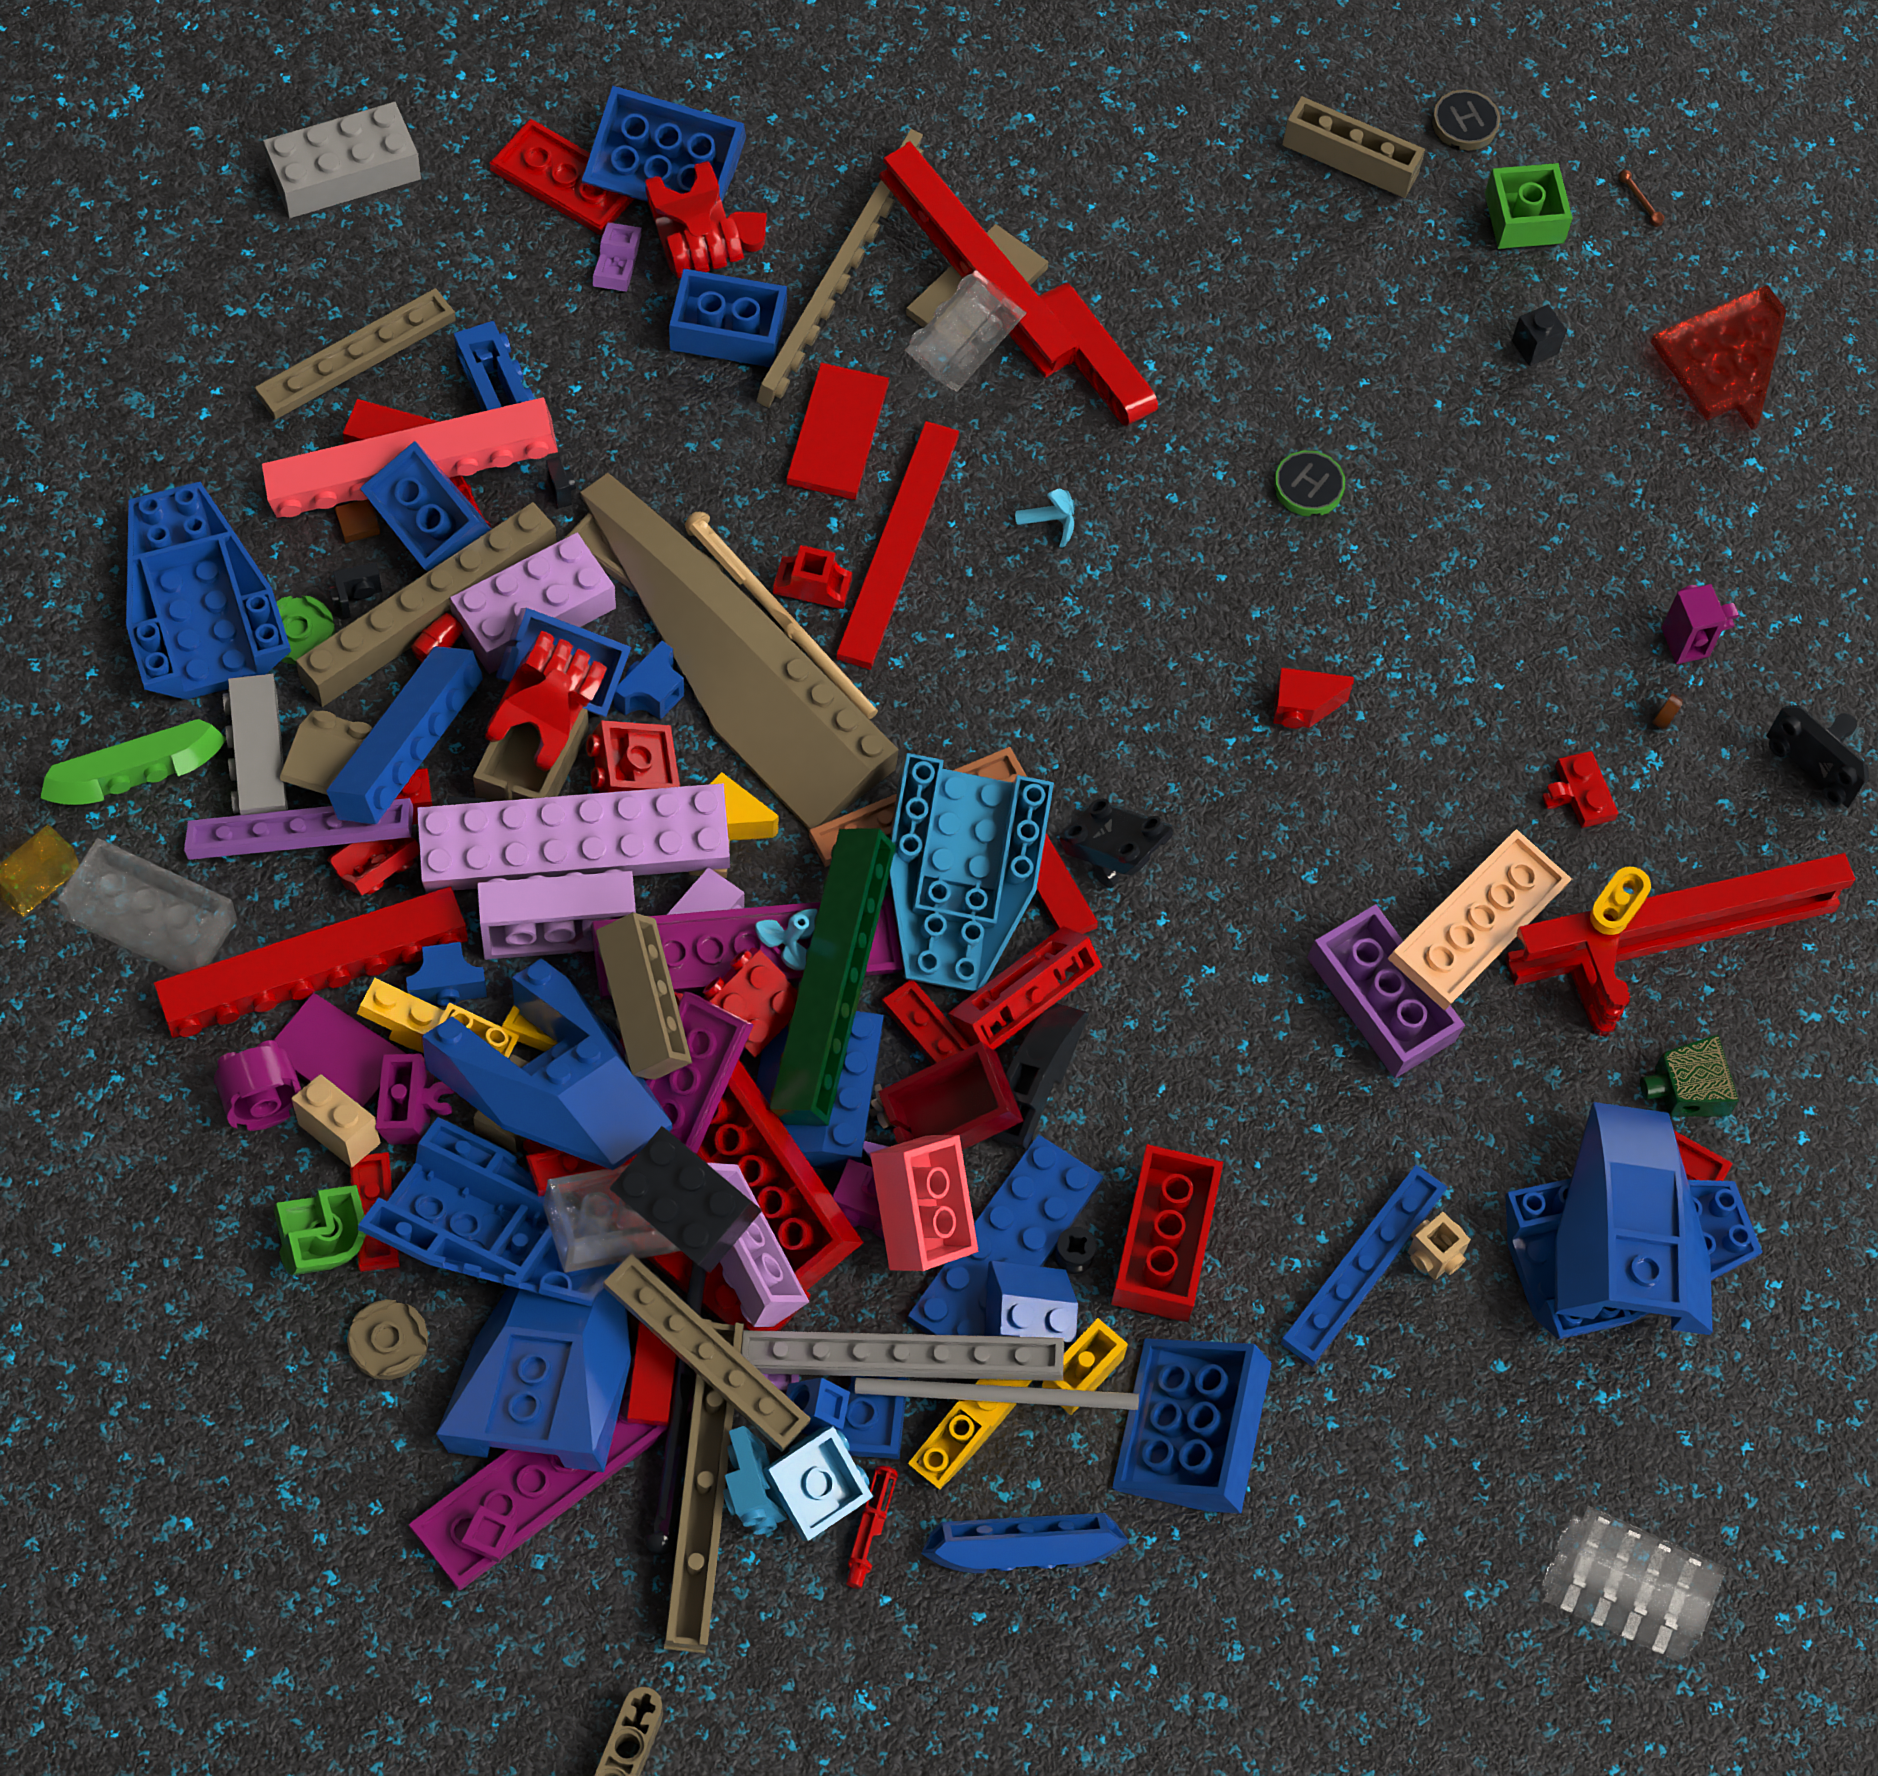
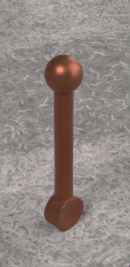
(1656, 217)

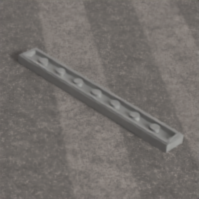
(904, 1355)

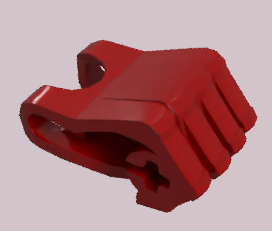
(694, 223)
(547, 693)

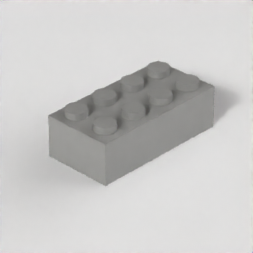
(342, 159)

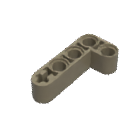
(624, 1730)

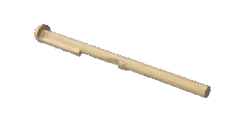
(698, 525)

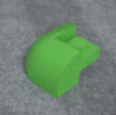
(320, 1230)

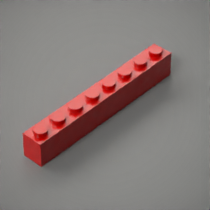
(309, 963)

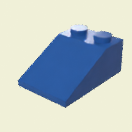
(424, 507)

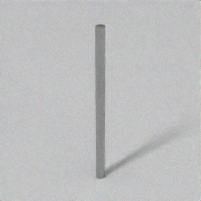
(996, 1393)

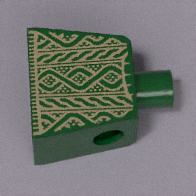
(1693, 1081)

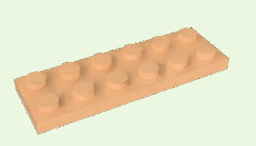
(1479, 919)

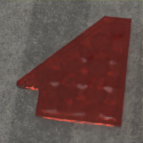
(1726, 354)

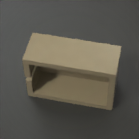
(509, 765)

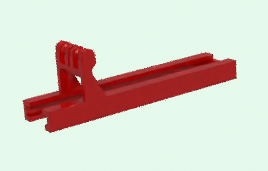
(1670, 923)

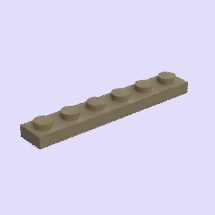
(355, 353)
(706, 1352)

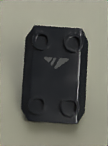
(1821, 752)
(1114, 840)

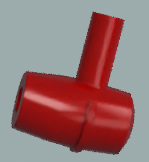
(440, 633)

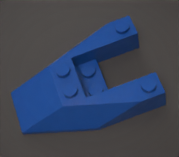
(566, 1098)

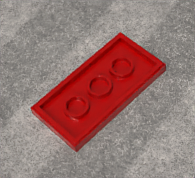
(553, 173)
(838, 431)

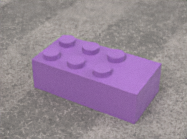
(1379, 998)

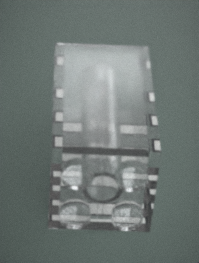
(1633, 1583)

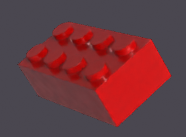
(1167, 1233)

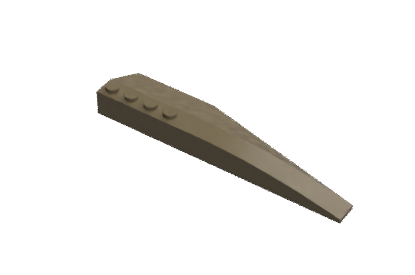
(743, 668)

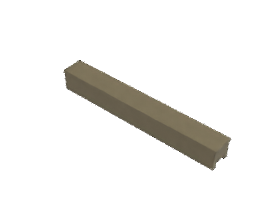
(700, 1512)

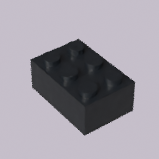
(685, 1199)

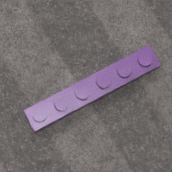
(291, 831)

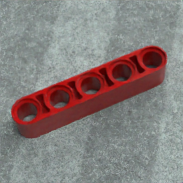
(1101, 358)

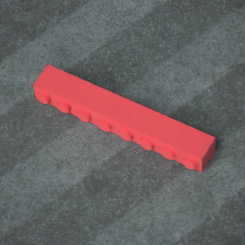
(455, 445)

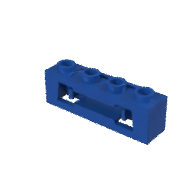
(476, 351)

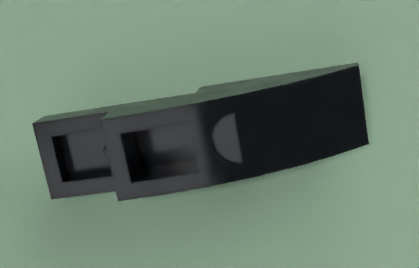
(1038, 1065)

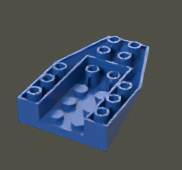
(542, 1380)

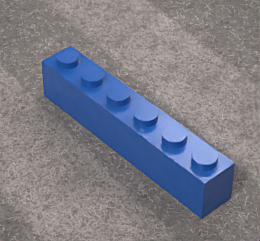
(404, 735)

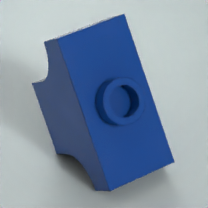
(651, 684)
(446, 976)

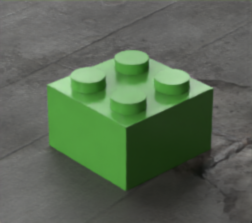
(1528, 205)

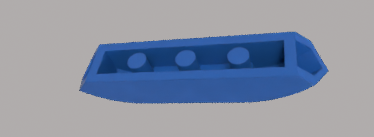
(1024, 1542)

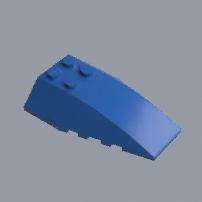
(478, 1216)

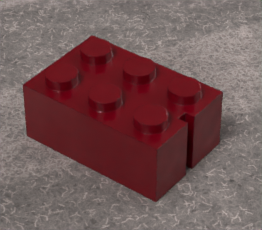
(953, 1097)

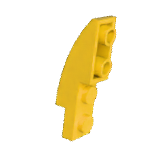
(413, 1017)
(961, 1435)

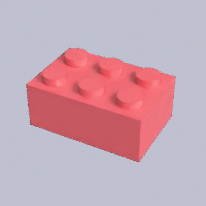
(924, 1202)

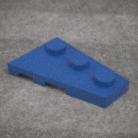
(874, 1422)

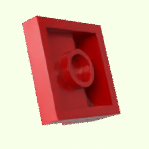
(632, 757)
(755, 993)

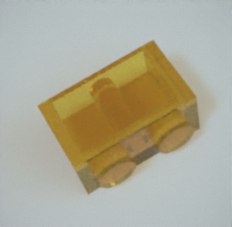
(36, 870)

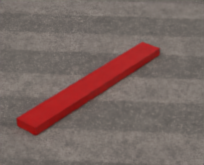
(897, 545)

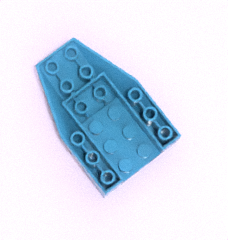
(962, 868)

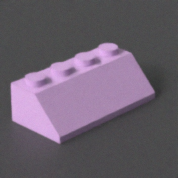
(759, 1266)

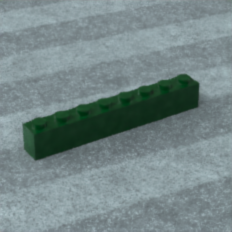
(832, 977)

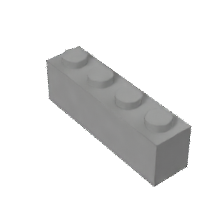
(256, 745)

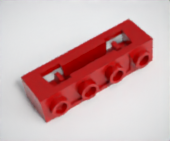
(1026, 988)

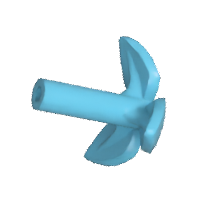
(1061, 511)
(799, 927)

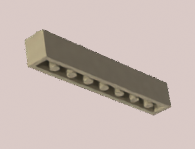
(398, 621)

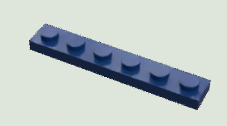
(1363, 1266)

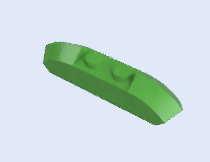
(132, 763)

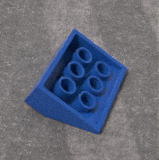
(663, 139)
(844, 1137)
(1194, 1423)

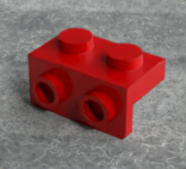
(366, 864)

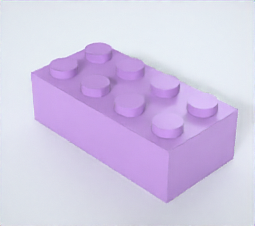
(557, 581)
(546, 912)

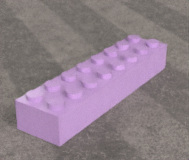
(574, 833)

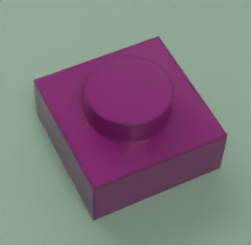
(489, 1533)

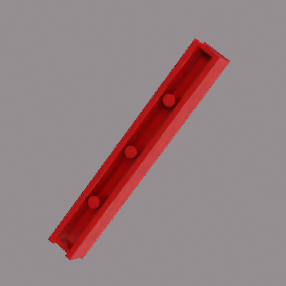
(971, 249)

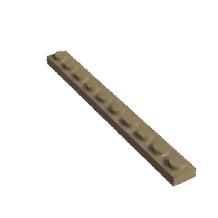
(834, 281)

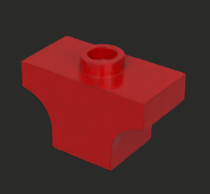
(813, 578)

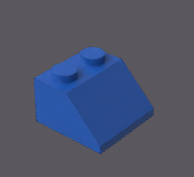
(1030, 1302)

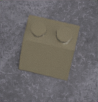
(322, 750)

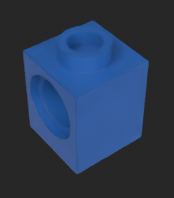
(821, 1401)

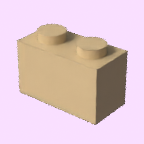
(336, 1120)

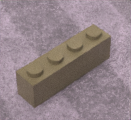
(1353, 147)
(643, 996)

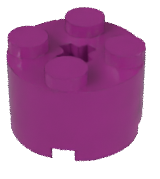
(257, 1086)

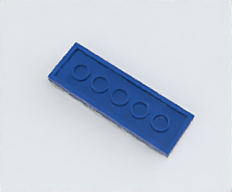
(1016, 1227)

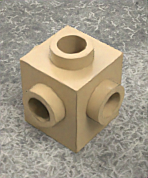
(1438, 1246)

